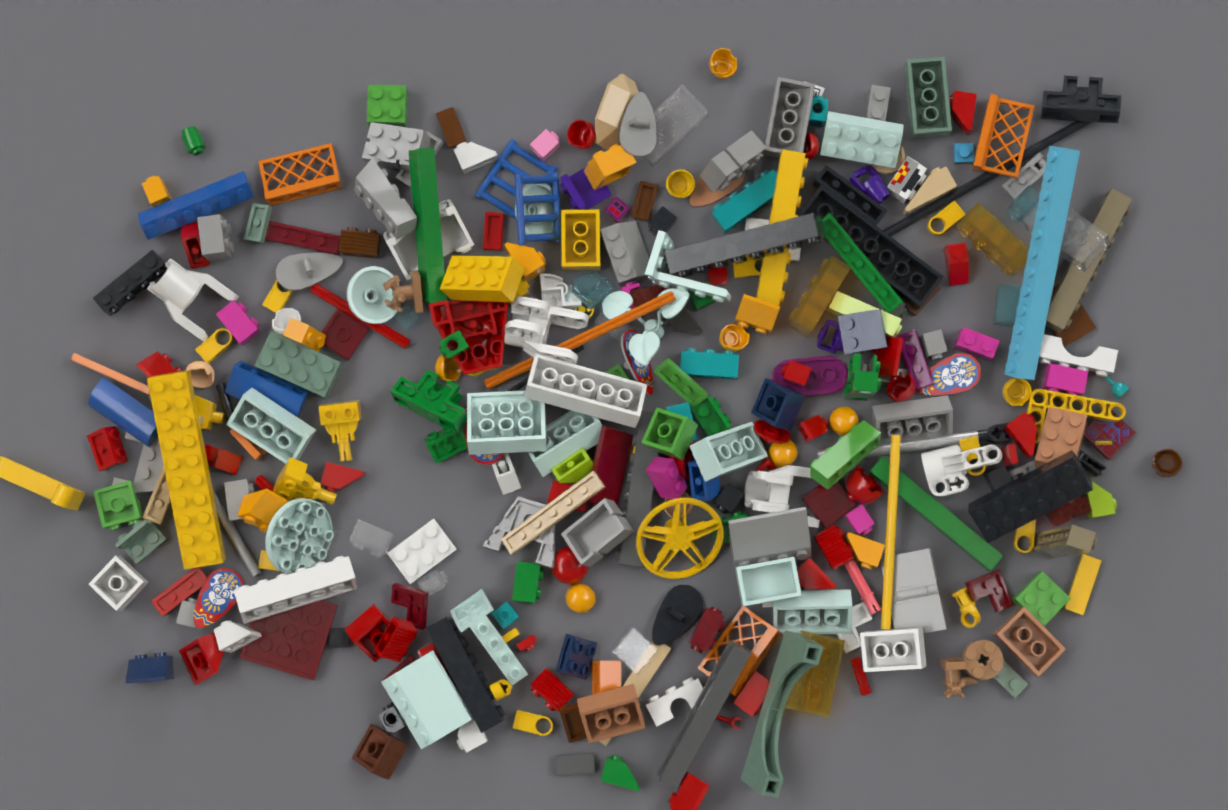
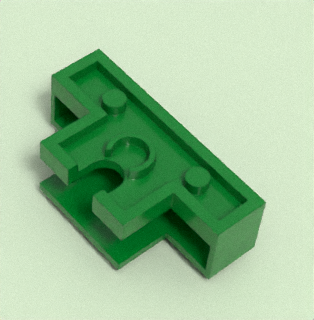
(862, 384)
(432, 400)

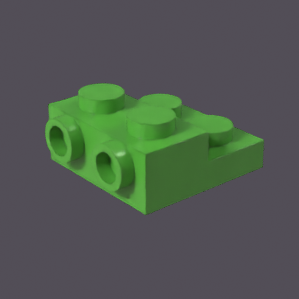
(118, 505)

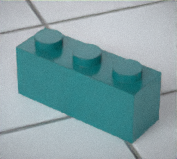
(709, 364)

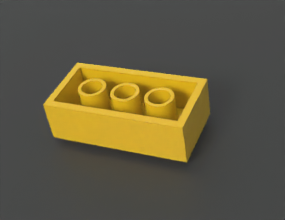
(482, 278)

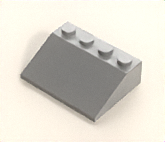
(770, 537)

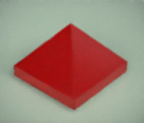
(765, 466)

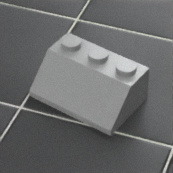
(625, 251)

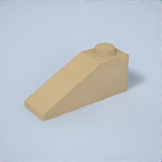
(936, 185)

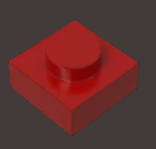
(528, 643)

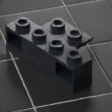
(1081, 103)

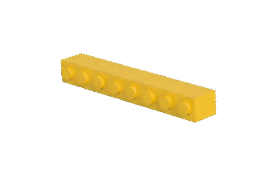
(783, 207)

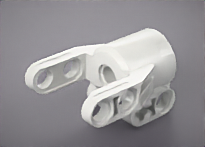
(180, 288)
(532, 323)
(952, 463)
(771, 489)

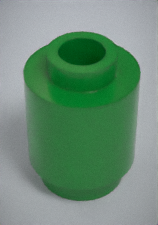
(193, 140)

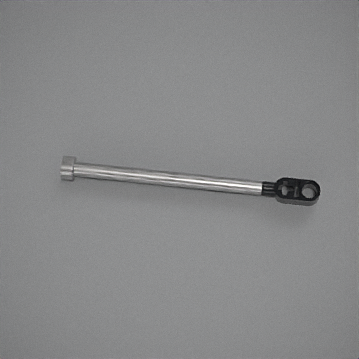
(938, 441)

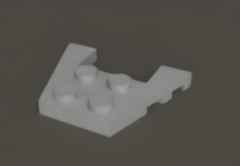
(148, 467)
(516, 515)

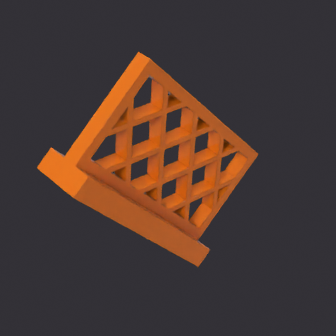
(987, 132)
(306, 188)
(758, 653)

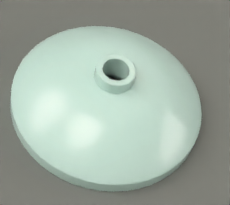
(538, 208)
(370, 281)

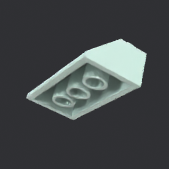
(565, 438)
(815, 612)

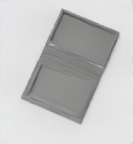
(916, 592)

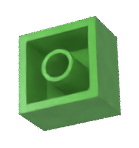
(387, 105)
(669, 433)
(1041, 597)

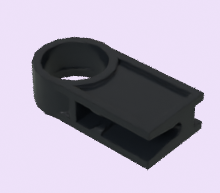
(1091, 464)

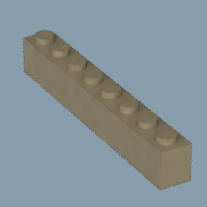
(1074, 280)
(1064, 541)

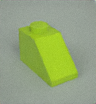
(574, 467)
(1100, 502)

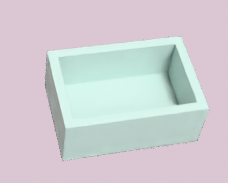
(768, 581)

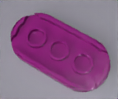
(826, 376)

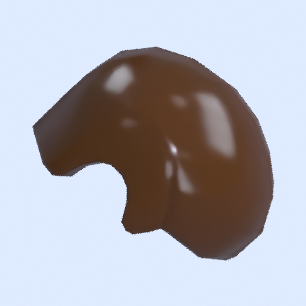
(1167, 463)

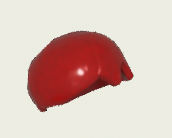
(581, 134)
(811, 146)
(901, 388)

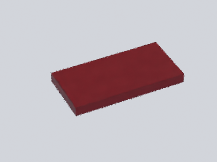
(611, 462)

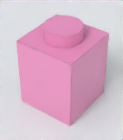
(545, 144)

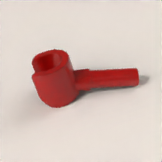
(729, 720)

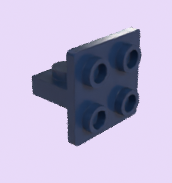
(576, 656)

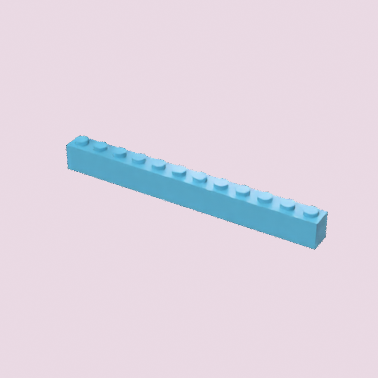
(1042, 262)

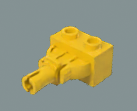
(341, 420)
(296, 483)

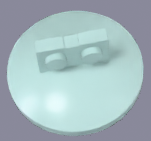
(296, 534)

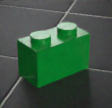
(527, 582)

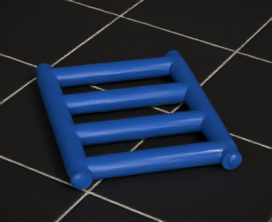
(502, 162)
(521, 200)

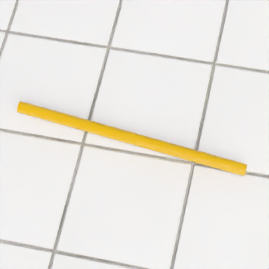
(890, 532)

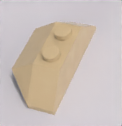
(612, 109)

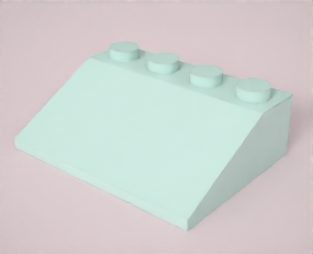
(505, 423)
(427, 700)

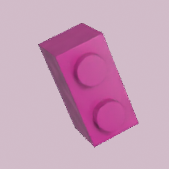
(238, 322)
(976, 344)
(1065, 379)
(666, 478)

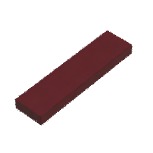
(303, 238)

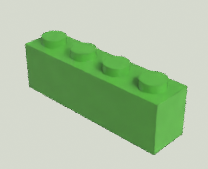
(845, 454)

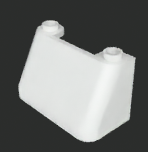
(454, 238)

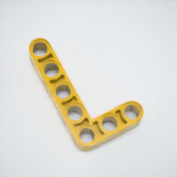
(1067, 400)
(56, 491)

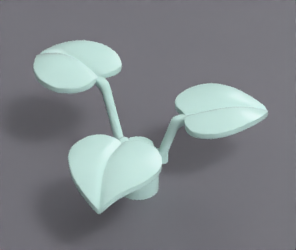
(644, 345)

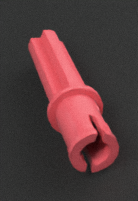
(862, 586)

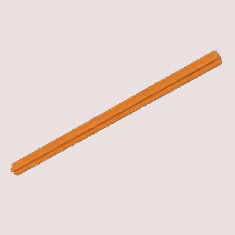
(586, 336)

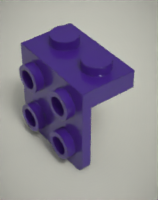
(581, 191)

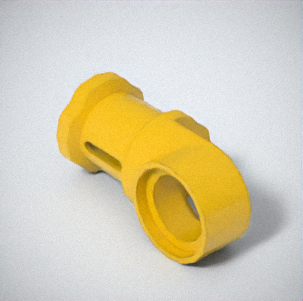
(967, 606)
(498, 691)

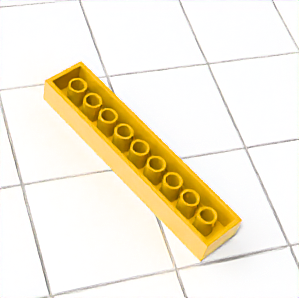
(186, 469)

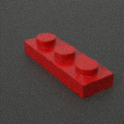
(180, 591)

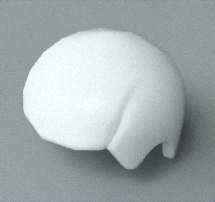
(282, 318)

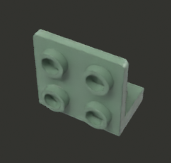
(141, 540)

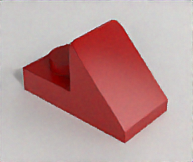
(223, 459)

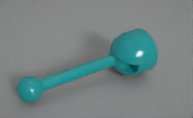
(1118, 388)

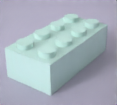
(862, 139)
(270, 426)
(728, 451)

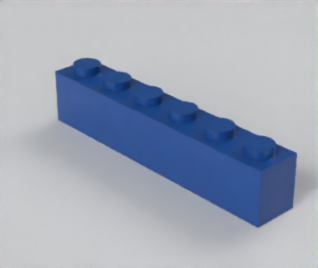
(195, 204)

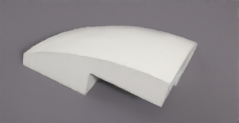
(557, 293)

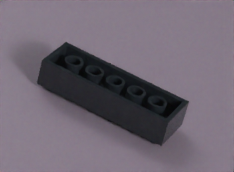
(1030, 496)
(465, 673)

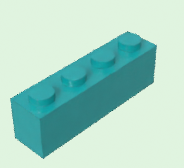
(746, 202)

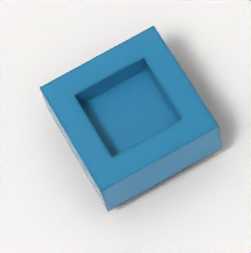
(963, 153)

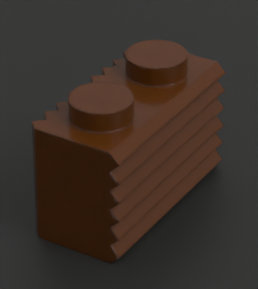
(360, 243)

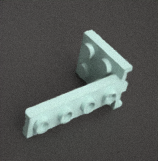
(658, 267)
(473, 614)

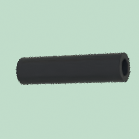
(225, 400)

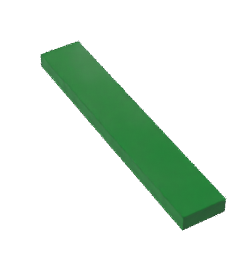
(860, 264)

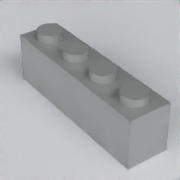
(384, 200)

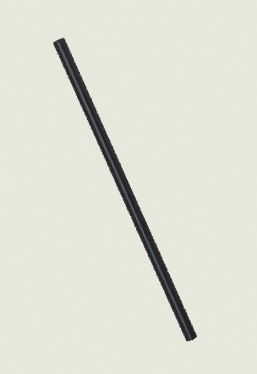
(981, 179)

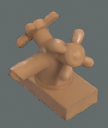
(405, 292)
(953, 680)

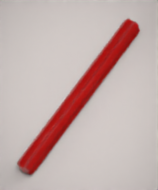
(343, 306)

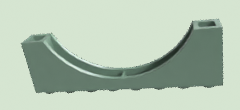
(762, 764)

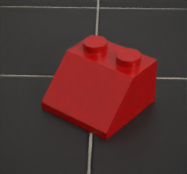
(889, 358)
(157, 365)
(368, 630)
(689, 793)

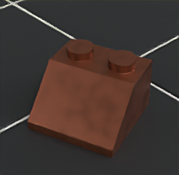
(379, 752)

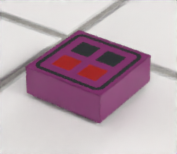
(616, 209)

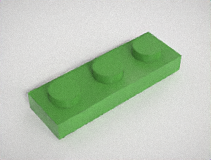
(680, 382)

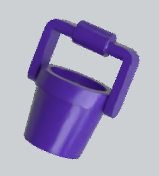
(873, 187)
(836, 343)

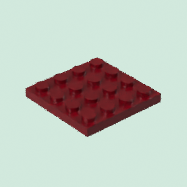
(292, 639)

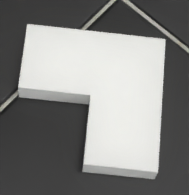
(859, 616)

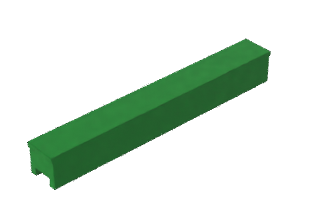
(428, 223)
(939, 517)

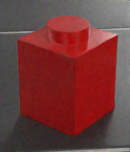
(795, 373)

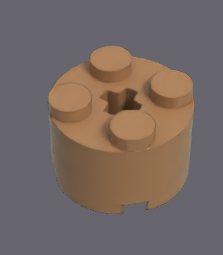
(992, 664)

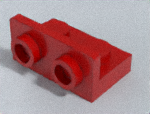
(107, 448)

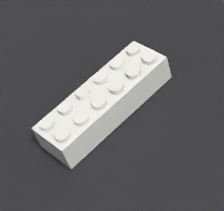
(585, 390)
(295, 589)

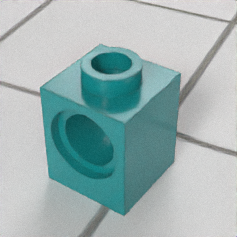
(818, 118)
(505, 615)

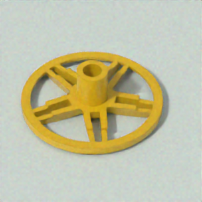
(679, 537)

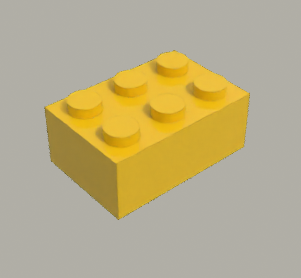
(580, 239)

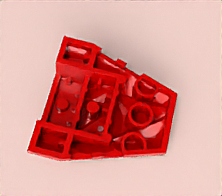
(480, 325)

